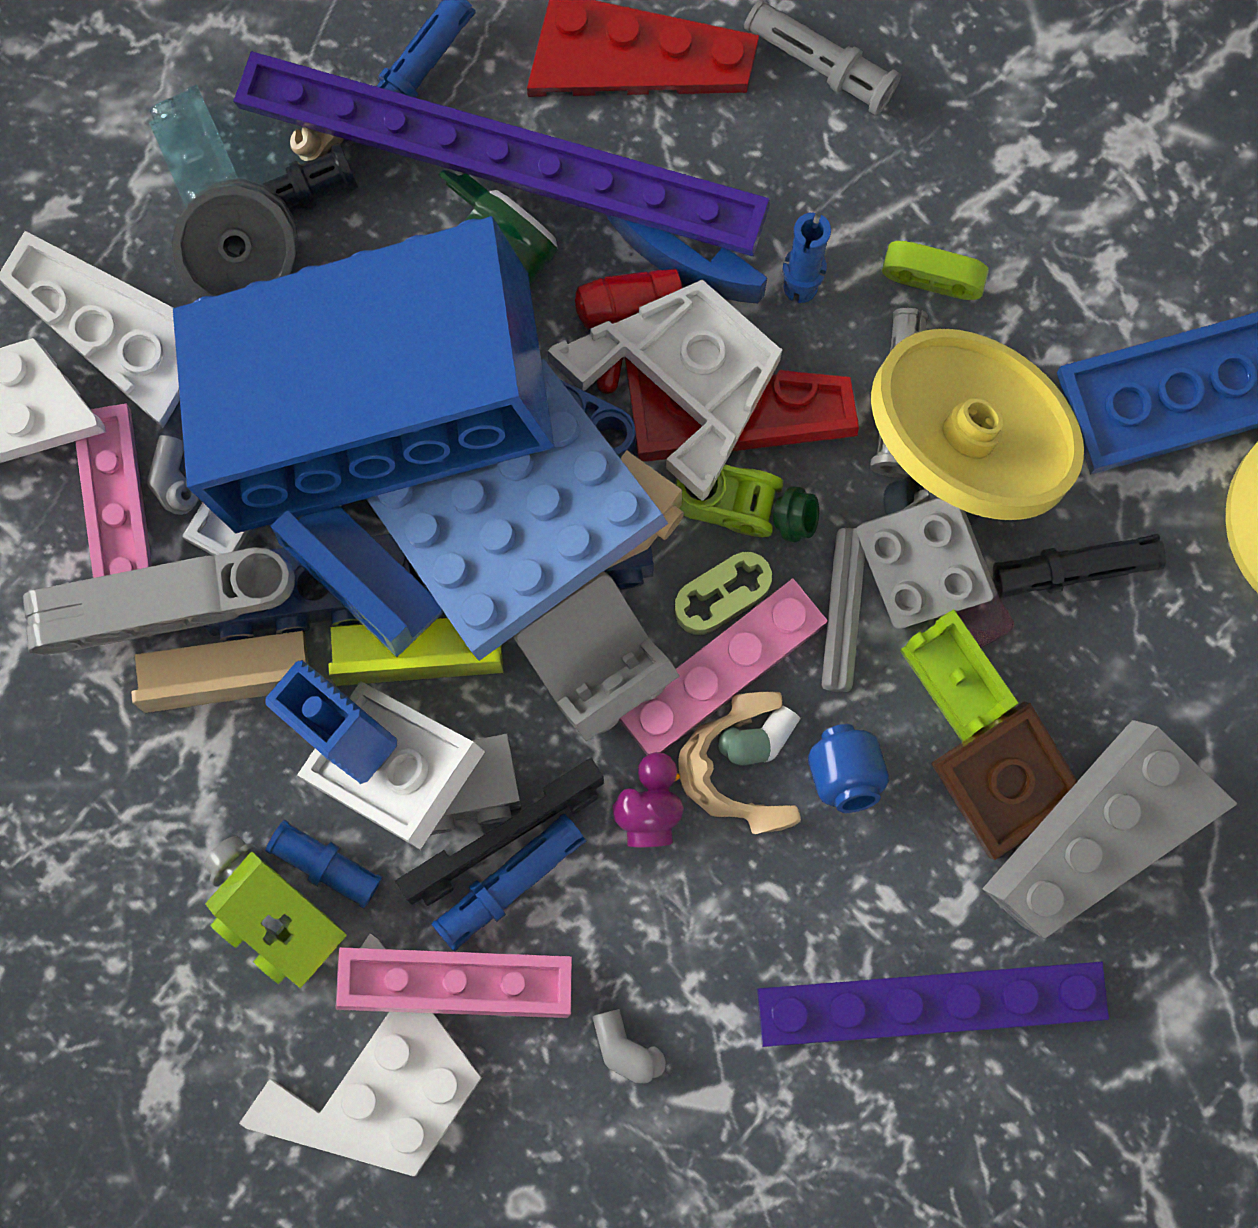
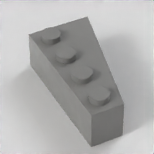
(1107, 828)

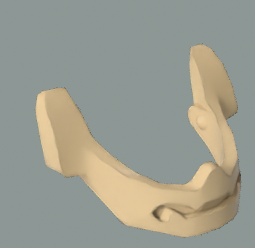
(697, 768)

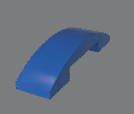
(725, 273)

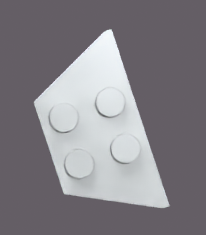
(39, 403)

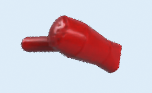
(617, 299)

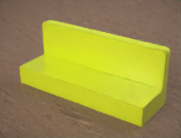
(434, 654)

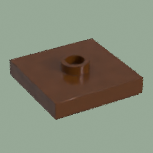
(1006, 779)

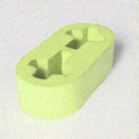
(714, 583)

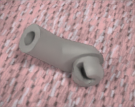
(166, 479)

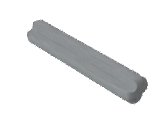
(843, 612)

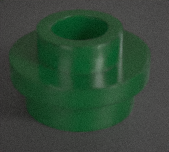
(796, 514)

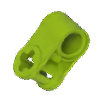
(733, 500)

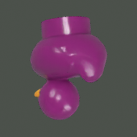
(651, 813)

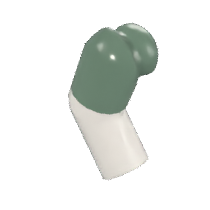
(759, 744)

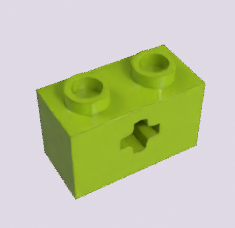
(259, 891)

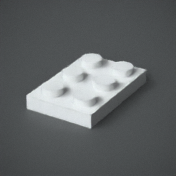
(415, 780)

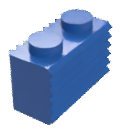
(331, 722)

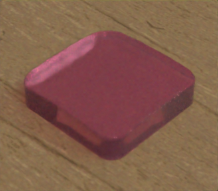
(987, 621)

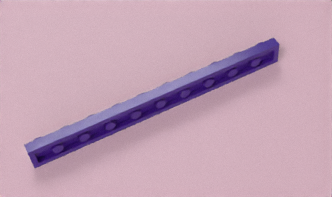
(503, 153)

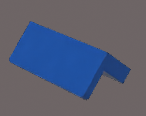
(359, 575)

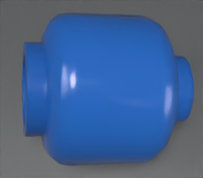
(848, 768)

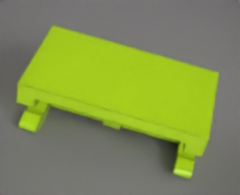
(958, 676)

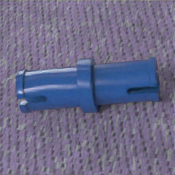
(323, 864)

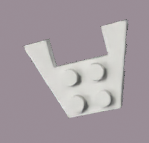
(699, 356)
(390, 1101)

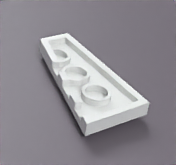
(103, 319)

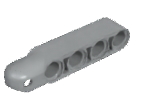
(155, 600)

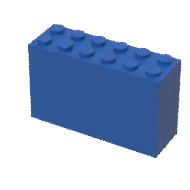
(361, 377)

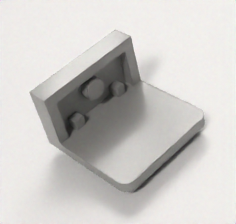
(595, 657)

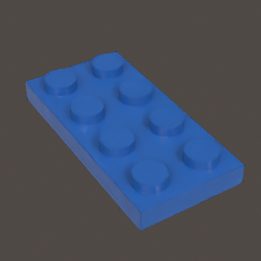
(1165, 393)

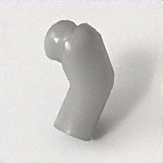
(623, 1055)

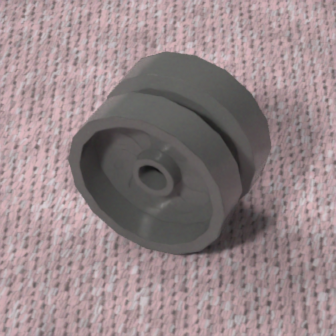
(227, 210)

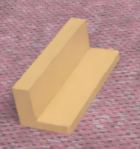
(215, 671)

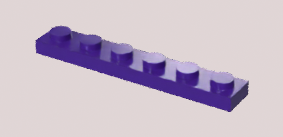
(932, 1004)

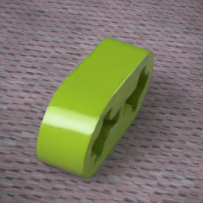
(935, 270)

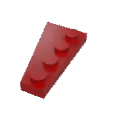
(621, 48)
(790, 411)

